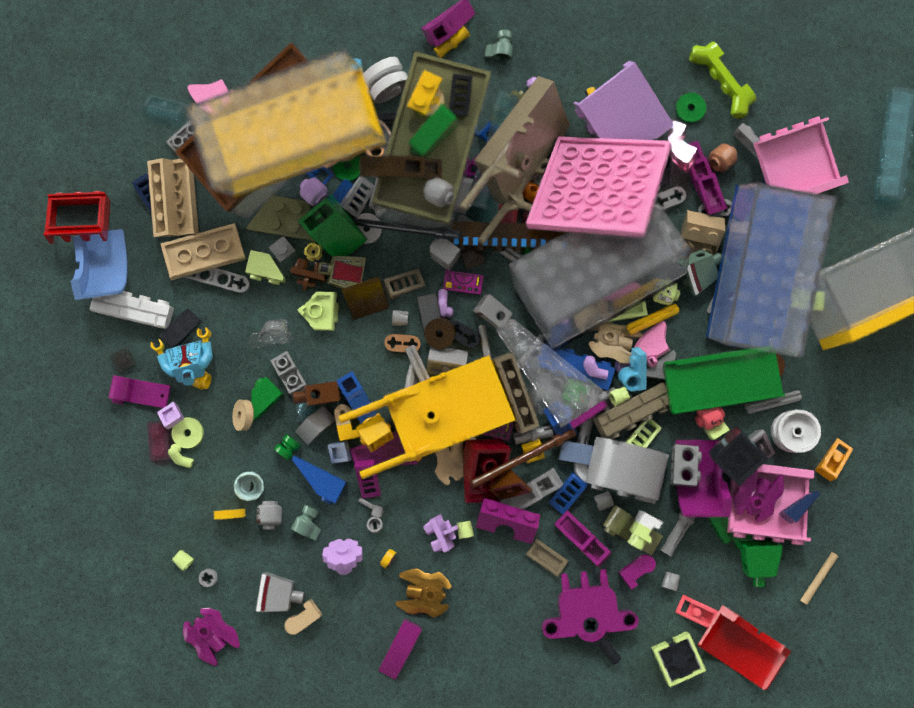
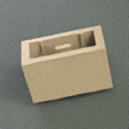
(702, 231)

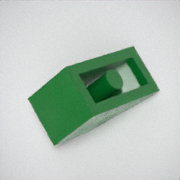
(264, 396)

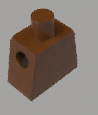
(325, 393)

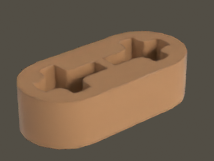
(401, 338)

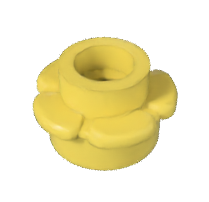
(308, 251)

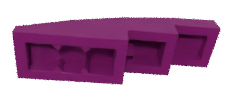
(706, 183)

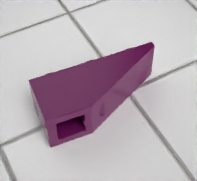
(448, 23)

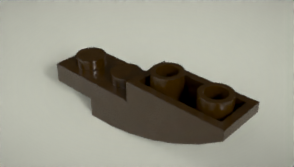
(400, 167)

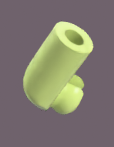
(178, 458)

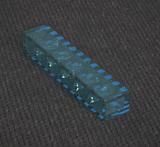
(895, 145)

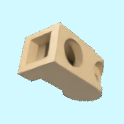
(298, 622)

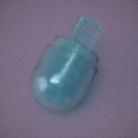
(302, 412)

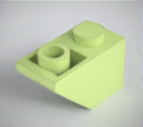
(263, 266)

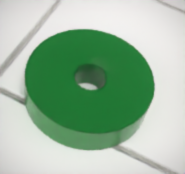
(682, 108)
(349, 174)

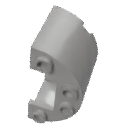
(627, 469)

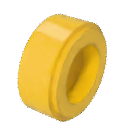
(388, 558)

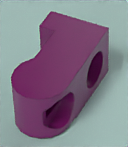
(637, 568)

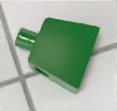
(760, 560)

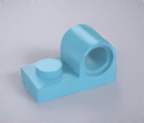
(637, 371)

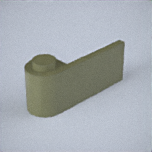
(619, 522)

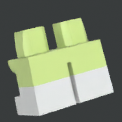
(641, 529)

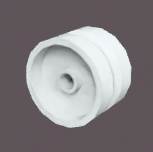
(385, 79)
(784, 431)

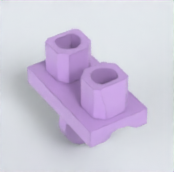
(443, 531)

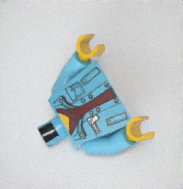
(187, 360)

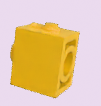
(374, 432)

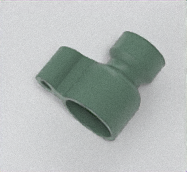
(502, 48)
(304, 525)

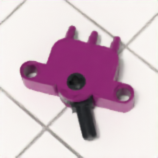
(590, 603)

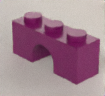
(495, 514)

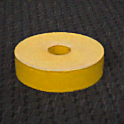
(226, 514)

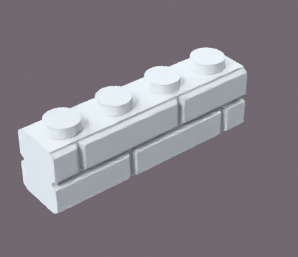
(134, 309)

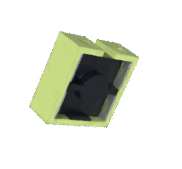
(678, 659)

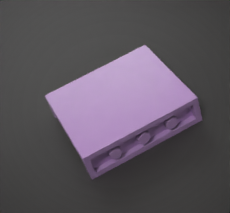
(624, 108)

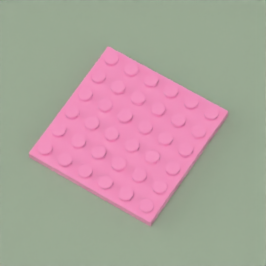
(600, 186)

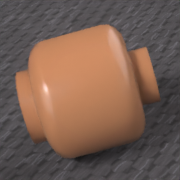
(722, 157)

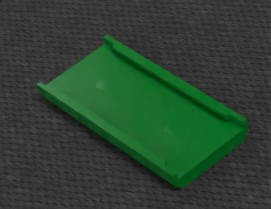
(721, 380)

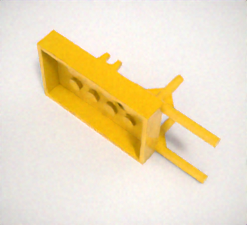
(464, 406)

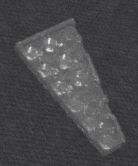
(556, 381)

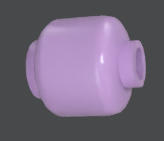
(313, 191)

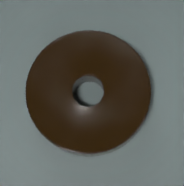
(432, 337)

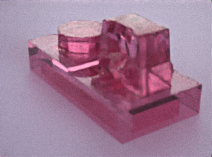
(158, 441)

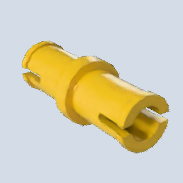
(452, 42)

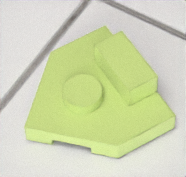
(321, 311)

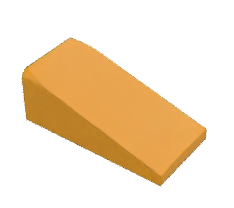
(833, 461)

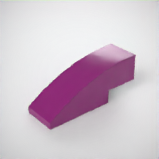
(583, 538)
(400, 648)

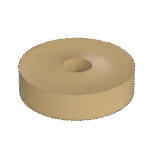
(242, 415)

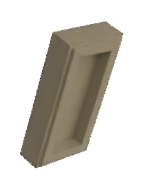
(547, 557)

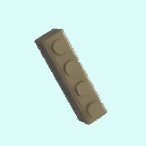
(515, 392)
(631, 411)

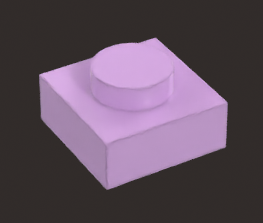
(170, 415)

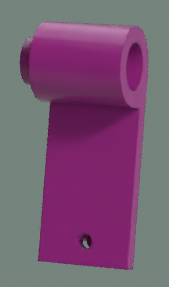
(138, 392)

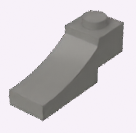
(540, 487)

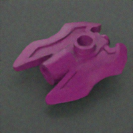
(758, 496)
(209, 634)

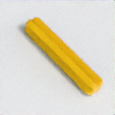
(652, 319)

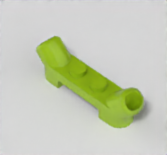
(741, 96)

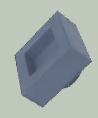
(339, 452)

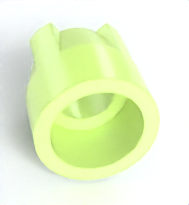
(619, 396)
(465, 529)
(182, 560)

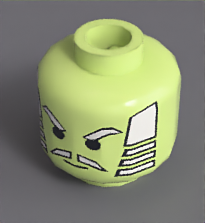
(667, 295)

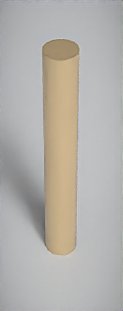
(819, 578)

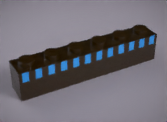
(505, 236)

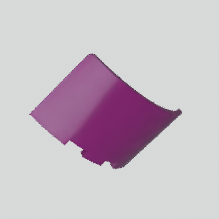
(711, 494)

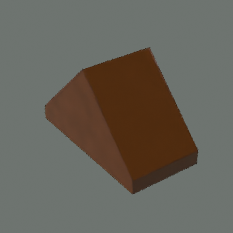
(509, 486)

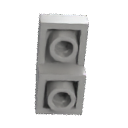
(288, 373)

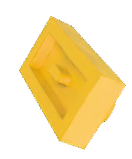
(424, 93)

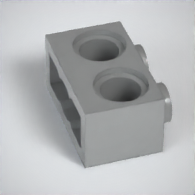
(444, 253)
(678, 465)

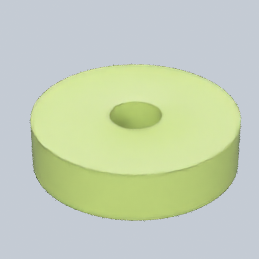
(191, 441)

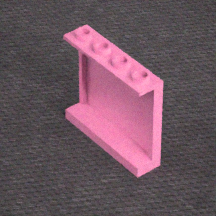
(799, 158)
(775, 527)

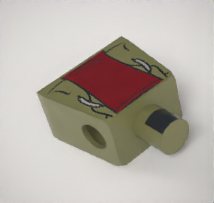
(343, 271)

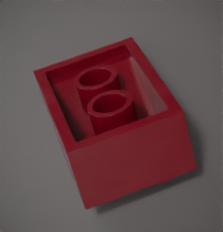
(479, 458)

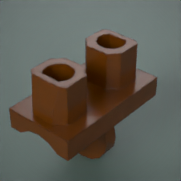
(301, 270)

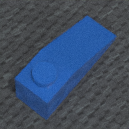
(323, 482)

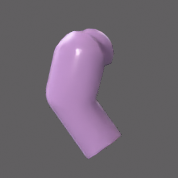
(442, 303)
(593, 370)

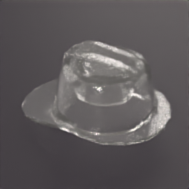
(271, 334)

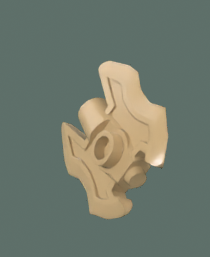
(613, 342)
(450, 462)

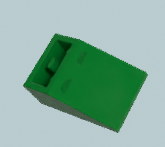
(332, 228)

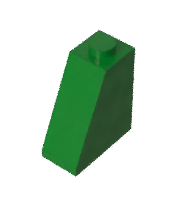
(433, 132)

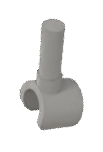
(377, 511)

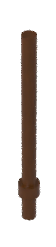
(555, 441)

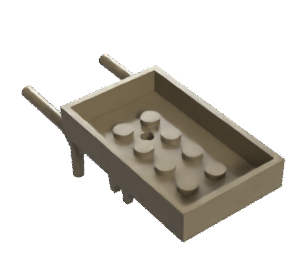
(519, 150)

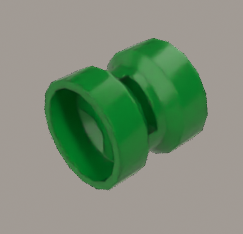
(287, 447)

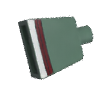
(701, 271)

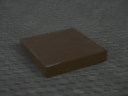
(365, 298)

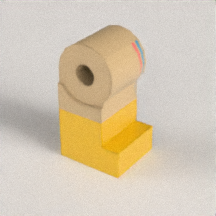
(344, 429)

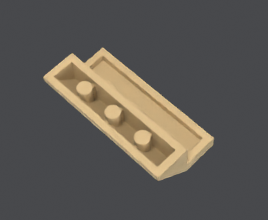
(172, 198)

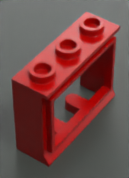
(84, 231)

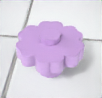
(342, 555)

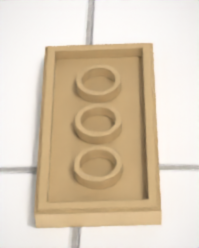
(202, 251)

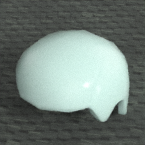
(243, 483)

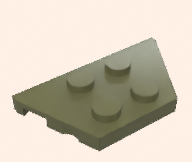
(281, 217)

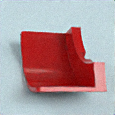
(743, 649)

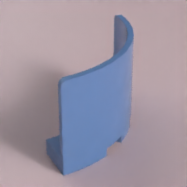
(101, 267)

